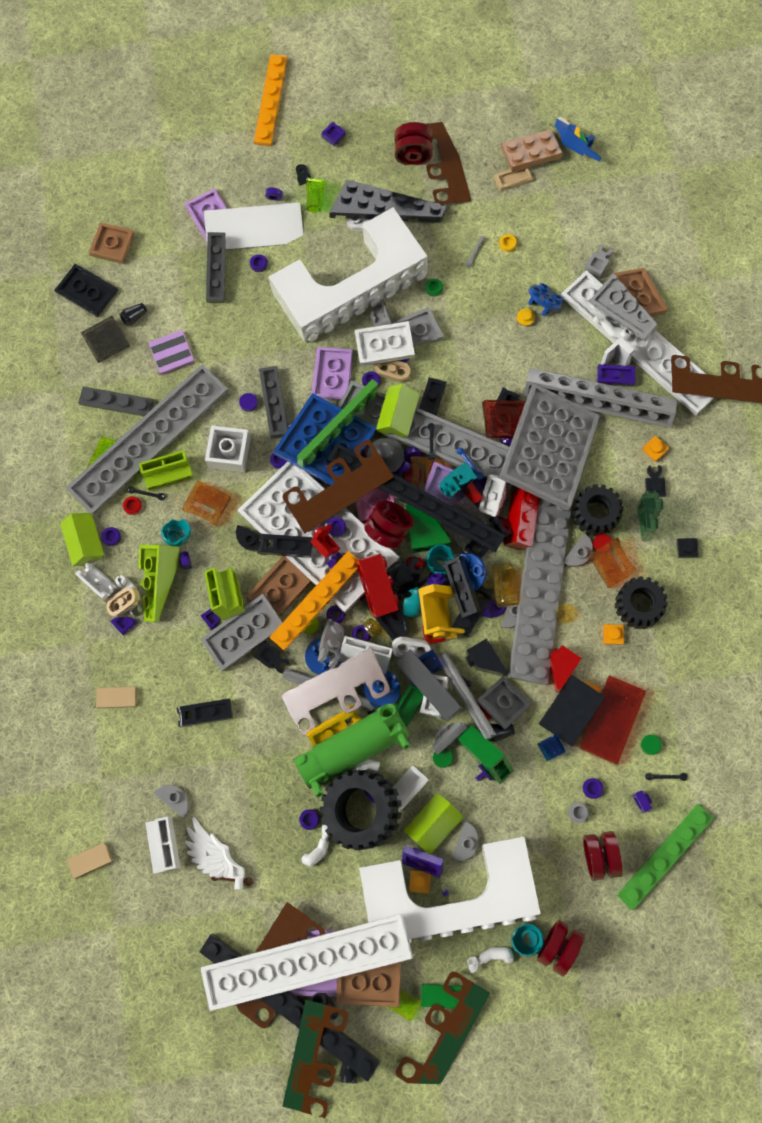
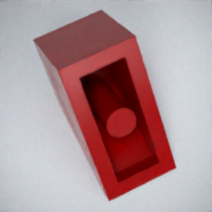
(562, 666)

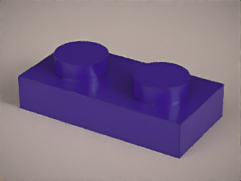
(616, 375)
(422, 861)

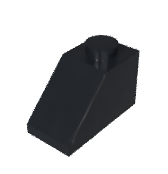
(485, 659)

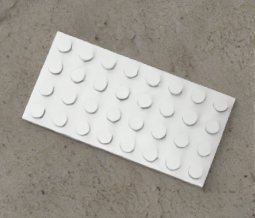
(271, 515)

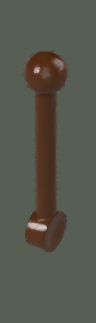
(248, 881)

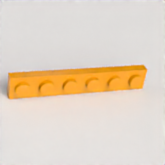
(270, 100)
(315, 601)

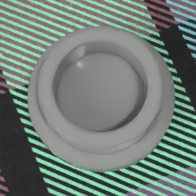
(578, 812)

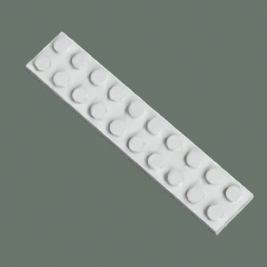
(651, 355)
(306, 962)

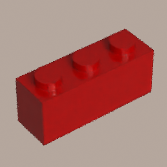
(522, 518)
(377, 585)

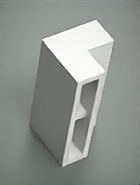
(353, 647)
(162, 845)

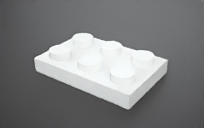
(384, 343)

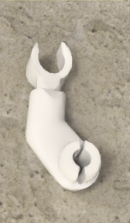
(612, 331)
(123, 582)
(318, 853)
(497, 953)

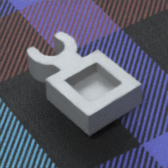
(598, 262)

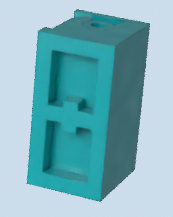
(455, 480)

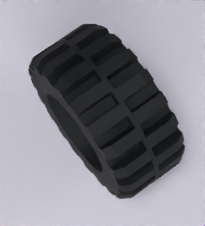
(335, 810)

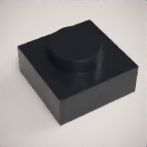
(687, 548)

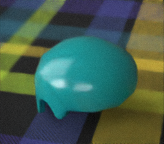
(169, 529)
(438, 552)
(412, 604)
(535, 937)

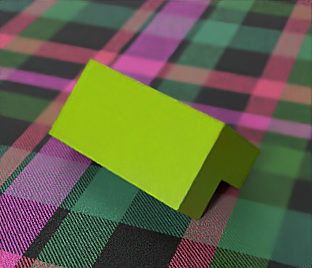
(398, 410)
(166, 470)
(81, 538)
(224, 593)
(433, 823)

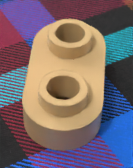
(393, 368)
(125, 599)

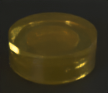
(565, 613)
(372, 627)

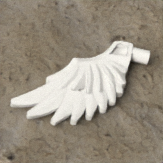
(213, 856)

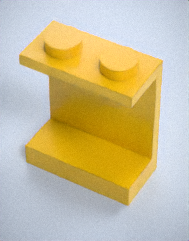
(436, 611)

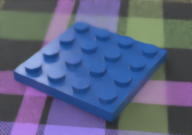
(308, 424)

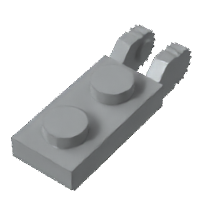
(331, 642)

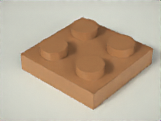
(111, 243)

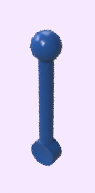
(480, 475)

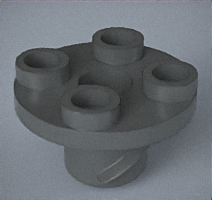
(390, 451)

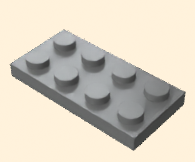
(242, 632)

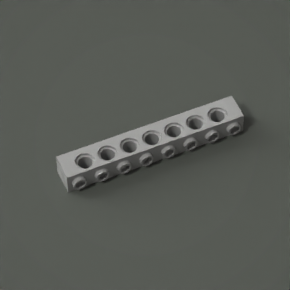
(607, 398)

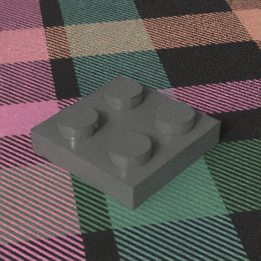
(503, 702)

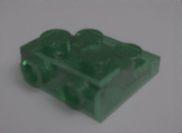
(648, 511)

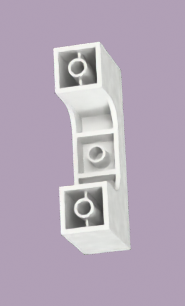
(320, 308)
(507, 896)

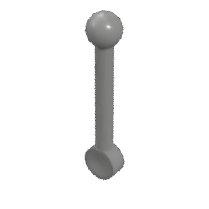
(469, 263)

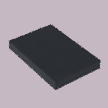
(86, 290)
(572, 710)

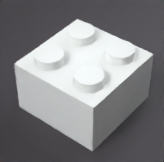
(228, 449)

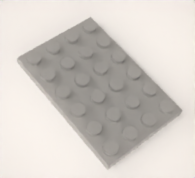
(550, 447)

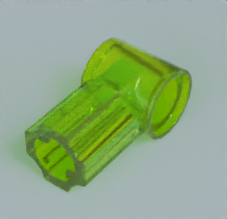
(315, 193)

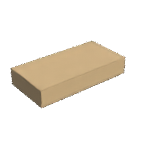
(511, 179)
(116, 697)
(89, 860)

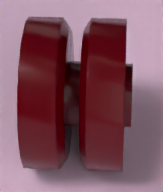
(413, 143)
(388, 524)
(602, 856)
(563, 949)

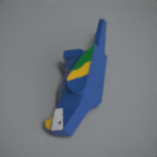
(575, 139)

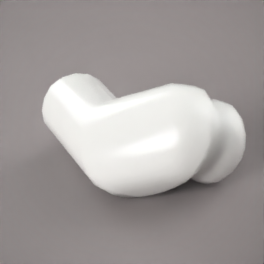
(368, 764)

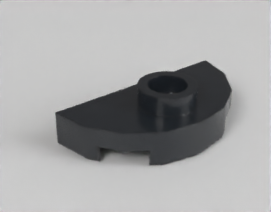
(248, 539)

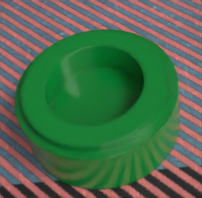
(433, 287)
(650, 745)
(443, 759)

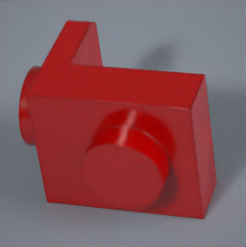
(323, 542)

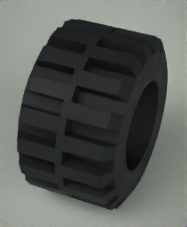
(602, 496)
(630, 614)

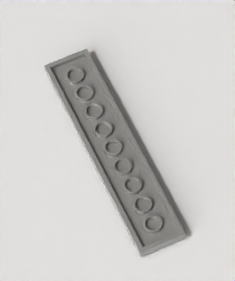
(147, 439)
(483, 452)
(540, 596)

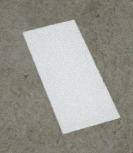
(256, 225)

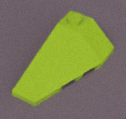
(159, 571)

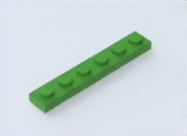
(333, 429)
(664, 857)

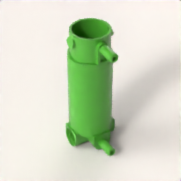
(352, 747)

